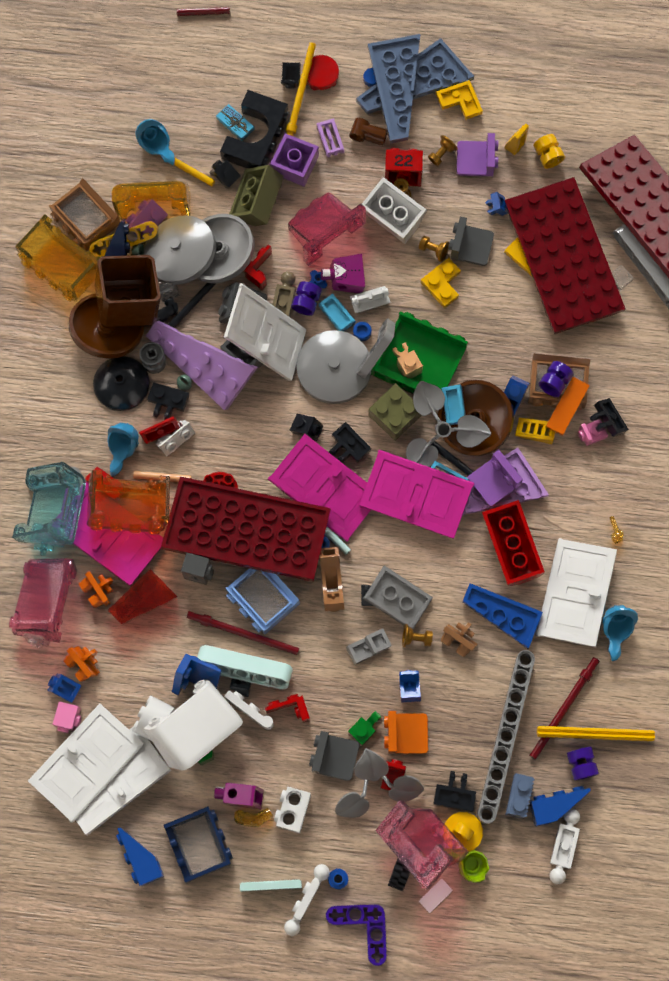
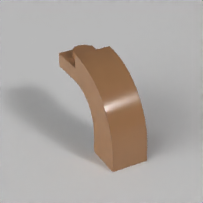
(331, 579)

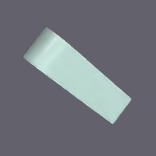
(247, 667)

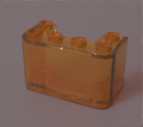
(128, 504)

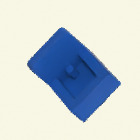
(409, 686)

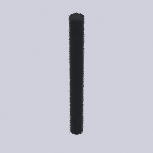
(191, 304)
(452, 459)

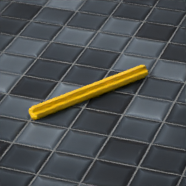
(595, 733)

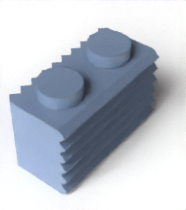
(519, 796)

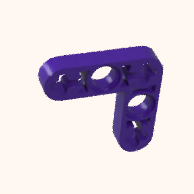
(371, 925)

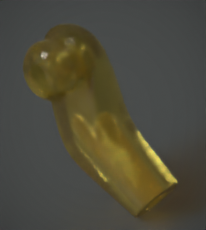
(252, 819)

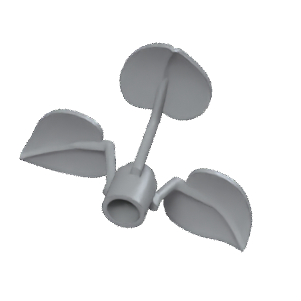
(470, 428)
(373, 767)

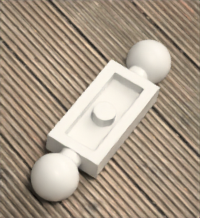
(564, 846)
(292, 926)

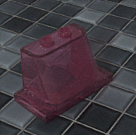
(324, 222)
(421, 842)

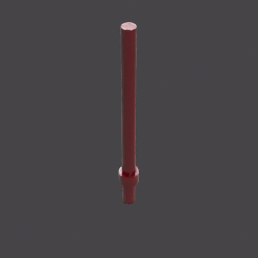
(207, 621)
(585, 676)

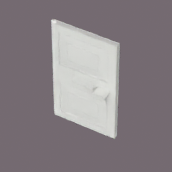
(265, 332)
(576, 592)
(86, 762)
(133, 779)

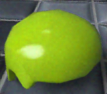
(474, 866)

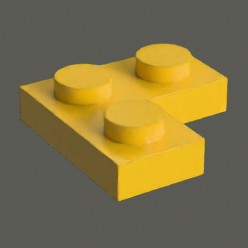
(461, 95)
(438, 282)

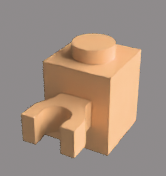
(408, 363)

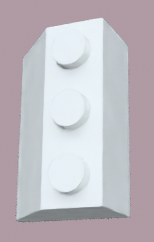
(394, 210)

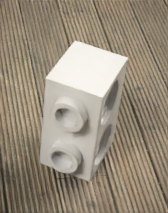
(298, 810)

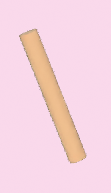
(156, 476)

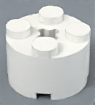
(153, 708)

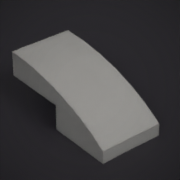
(368, 646)

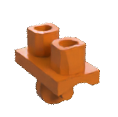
(99, 598)
(85, 660)

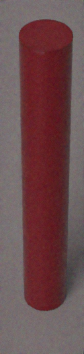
(203, 11)

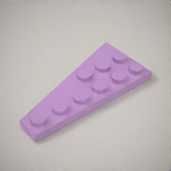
(209, 367)
(530, 488)

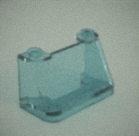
(54, 505)

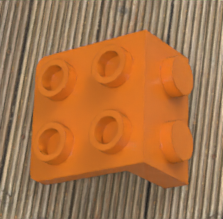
(406, 733)

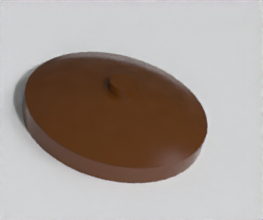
(96, 338)
(492, 407)

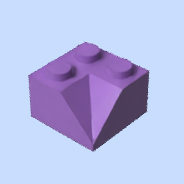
(295, 159)

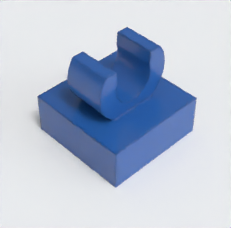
(497, 201)

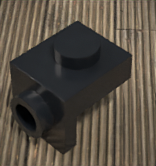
(291, 74)
(225, 172)
(306, 425)

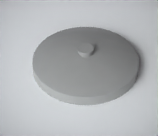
(233, 248)
(181, 249)
(330, 365)

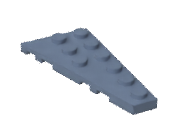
(435, 71)
(395, 74)

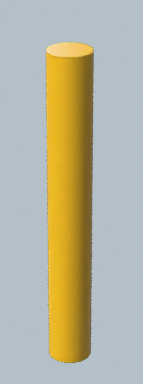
(197, 174)

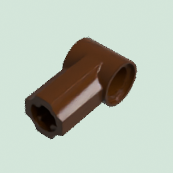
(363, 130)

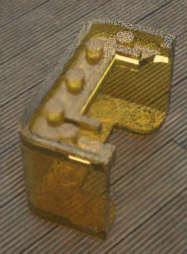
(57, 259)

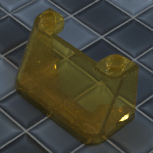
(127, 194)

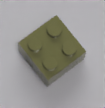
(394, 412)

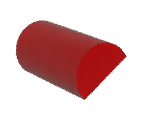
(513, 543)

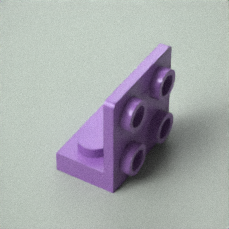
(495, 479)

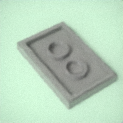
(397, 597)

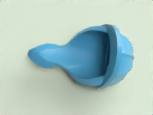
(155, 139)
(122, 444)
(618, 626)

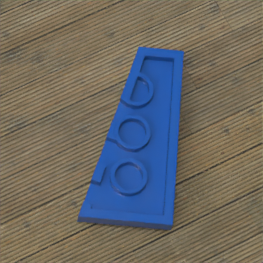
(506, 614)

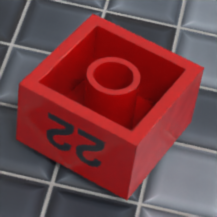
(405, 165)

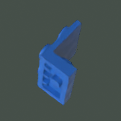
(194, 670)

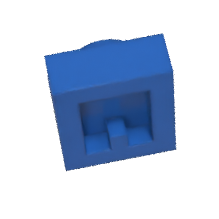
(63, 687)

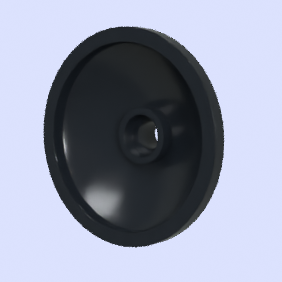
(122, 394)

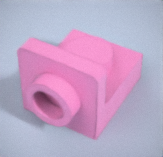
(589, 433)

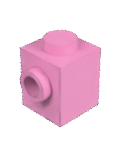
(67, 717)

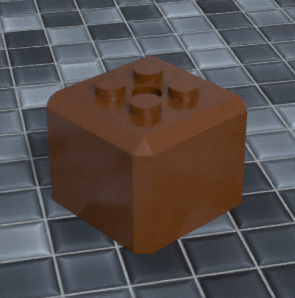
(127, 290)

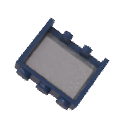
(198, 844)

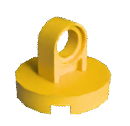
(466, 829)

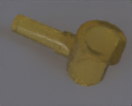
(618, 535)

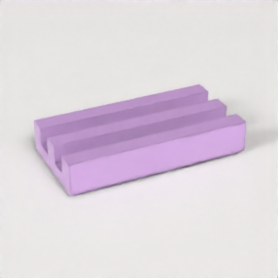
(335, 151)

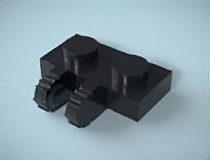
(167, 397)
(610, 417)
(351, 442)
(455, 797)

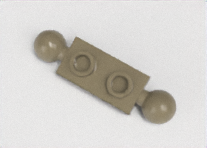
(284, 293)

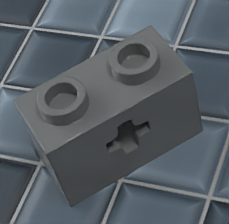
(197, 569)

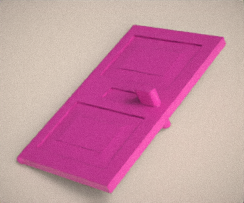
(320, 479)
(416, 494)
(119, 552)

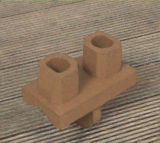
(452, 633)

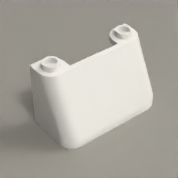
(194, 727)

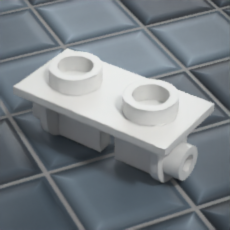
(370, 299)
(170, 443)

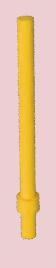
(291, 127)

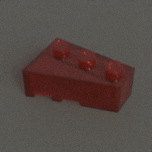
(142, 598)

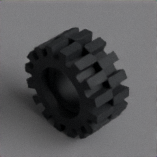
(399, 876)

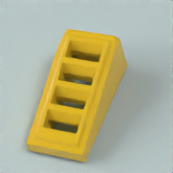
(517, 140)
(536, 437)

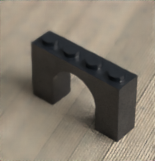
(257, 154)

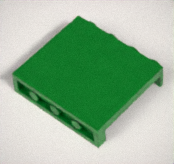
(434, 346)

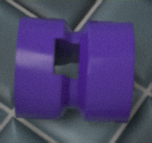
(306, 298)
(556, 378)
(584, 770)

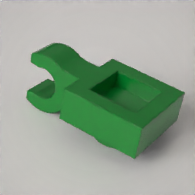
(363, 730)

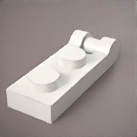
(250, 710)

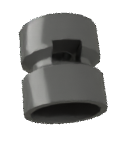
(153, 357)

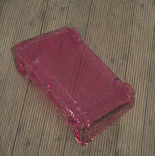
(43, 597)

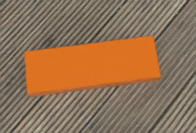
(567, 406)

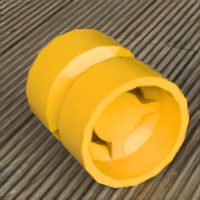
(549, 152)

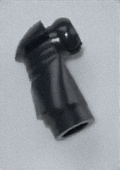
(170, 309)

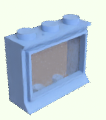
(262, 598)

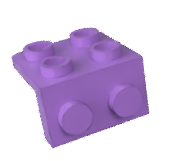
(477, 157)

